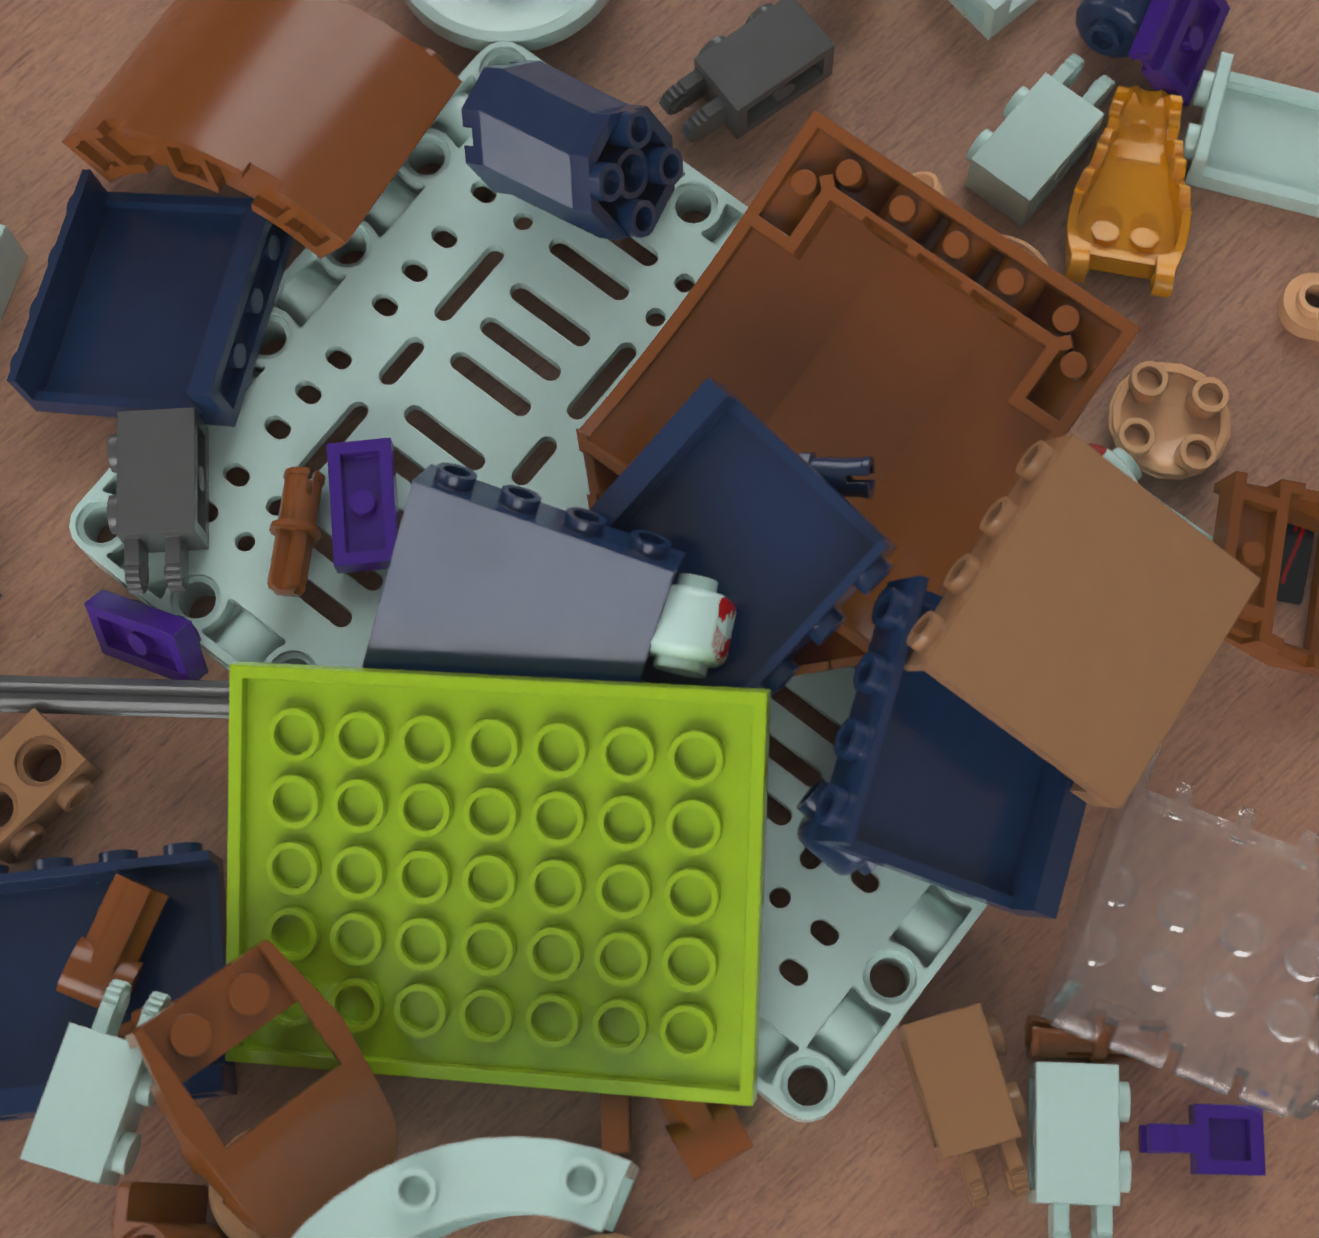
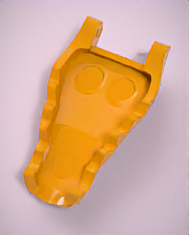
(1133, 197)

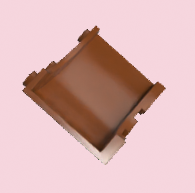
(275, 99)

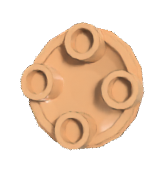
(1170, 419)

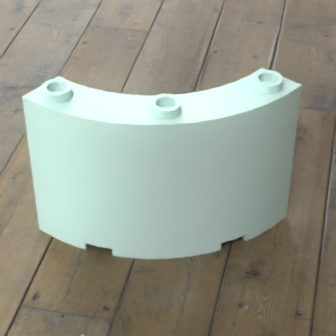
(477, 1183)

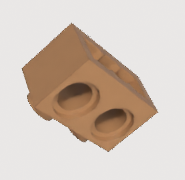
(34, 801)

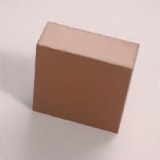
(616, 1124)

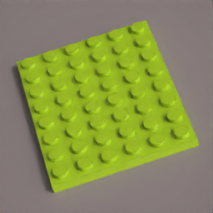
(505, 874)

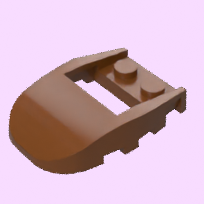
(1253, 531)
(305, 1148)

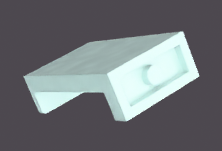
(1255, 140)

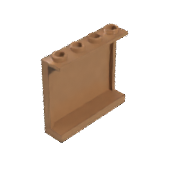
(1082, 617)

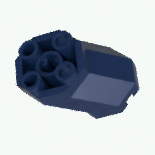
(570, 149)

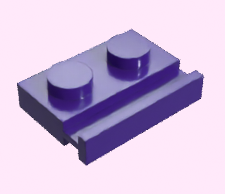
(1178, 42)

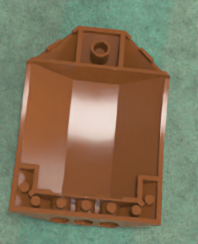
(878, 328)

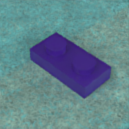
(363, 504)
(146, 636)

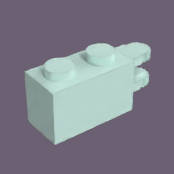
(1037, 141)
(95, 1096)
(1077, 1142)

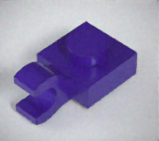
(1217, 1138)

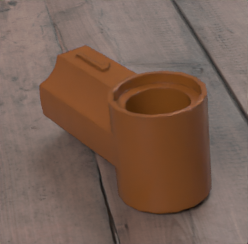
(113, 942)
(704, 1133)

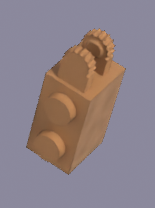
(966, 1095)

